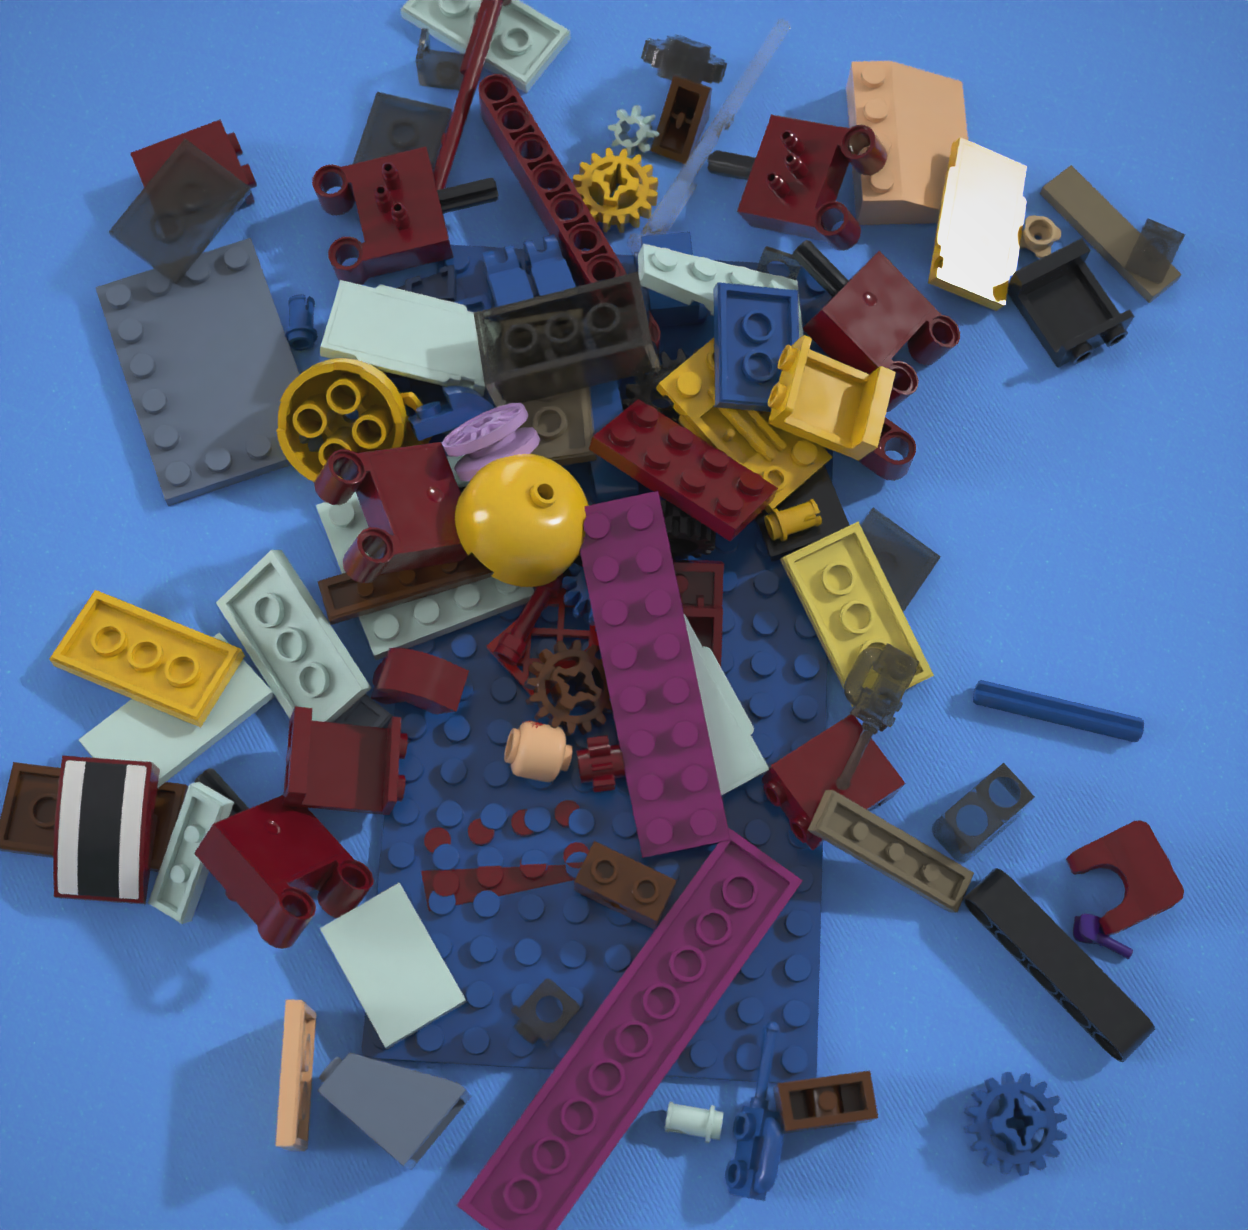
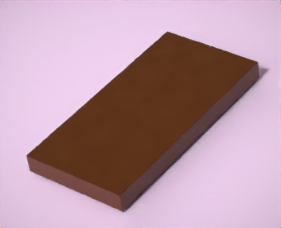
(30, 812)

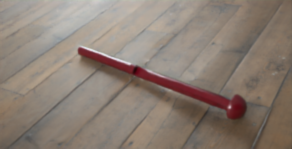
(471, 69)

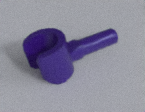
(1087, 929)

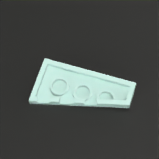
(694, 277)

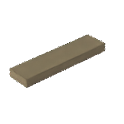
(1101, 227)
(890, 851)

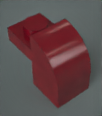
(419, 680)

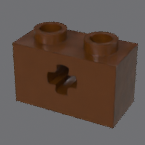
(624, 885)
(825, 1102)

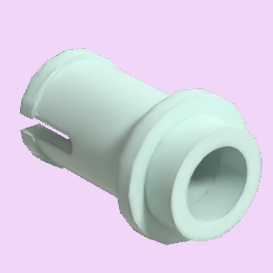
(694, 1121)

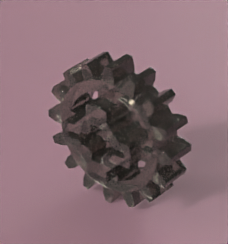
(684, 58)

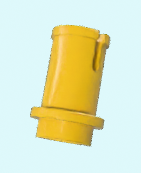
(792, 520)

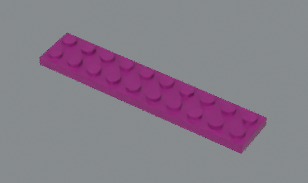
(631, 1041)

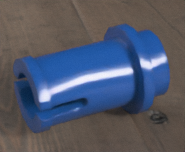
(301, 323)

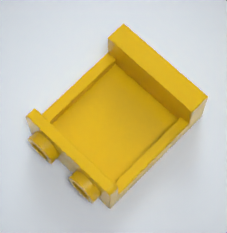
(829, 400)

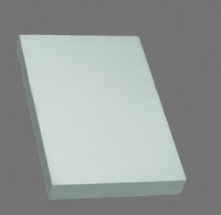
(393, 965)

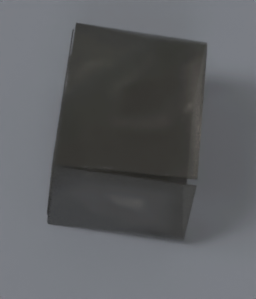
(965, 847)

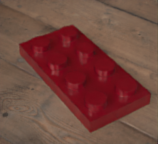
(683, 469)
(502, 881)

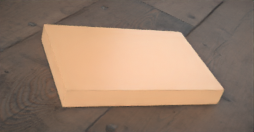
(296, 1076)

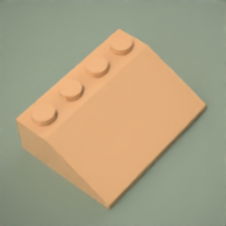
(917, 122)

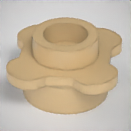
(1045, 229)

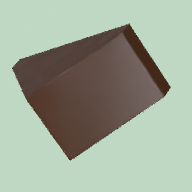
(682, 119)

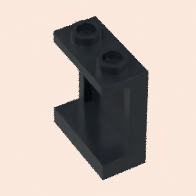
(1067, 305)

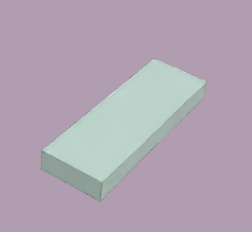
(181, 872)

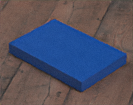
(749, 337)

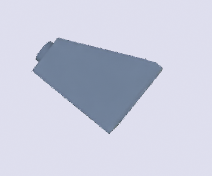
(393, 1103)

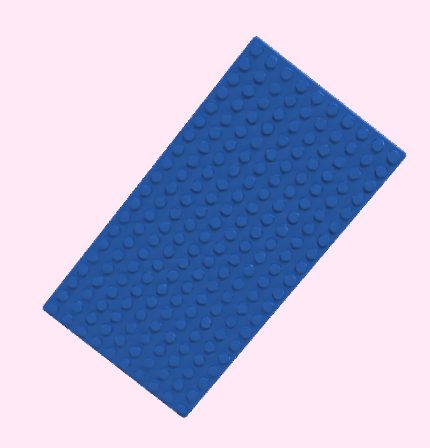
(458, 773)

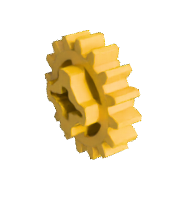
(631, 199)

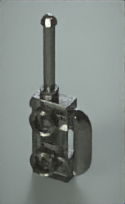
(877, 704)

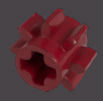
(600, 763)

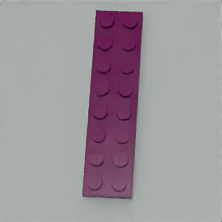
(651, 676)

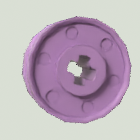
(490, 438)

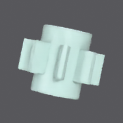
(623, 126)

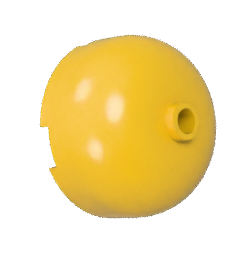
(319, 404)
(522, 519)

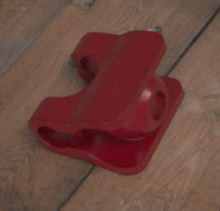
(1143, 868)

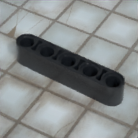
(1059, 965)

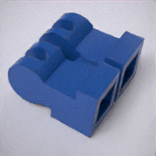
(547, 271)

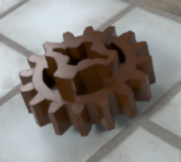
(556, 681)

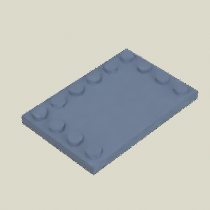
(204, 369)

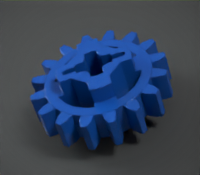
(1017, 1142)

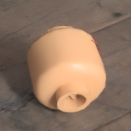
(537, 751)

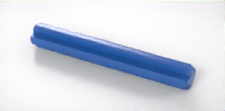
(1058, 711)

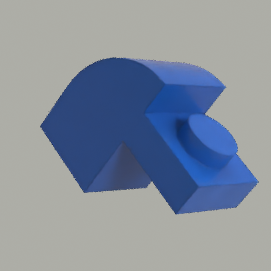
(461, 406)

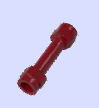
(512, 645)

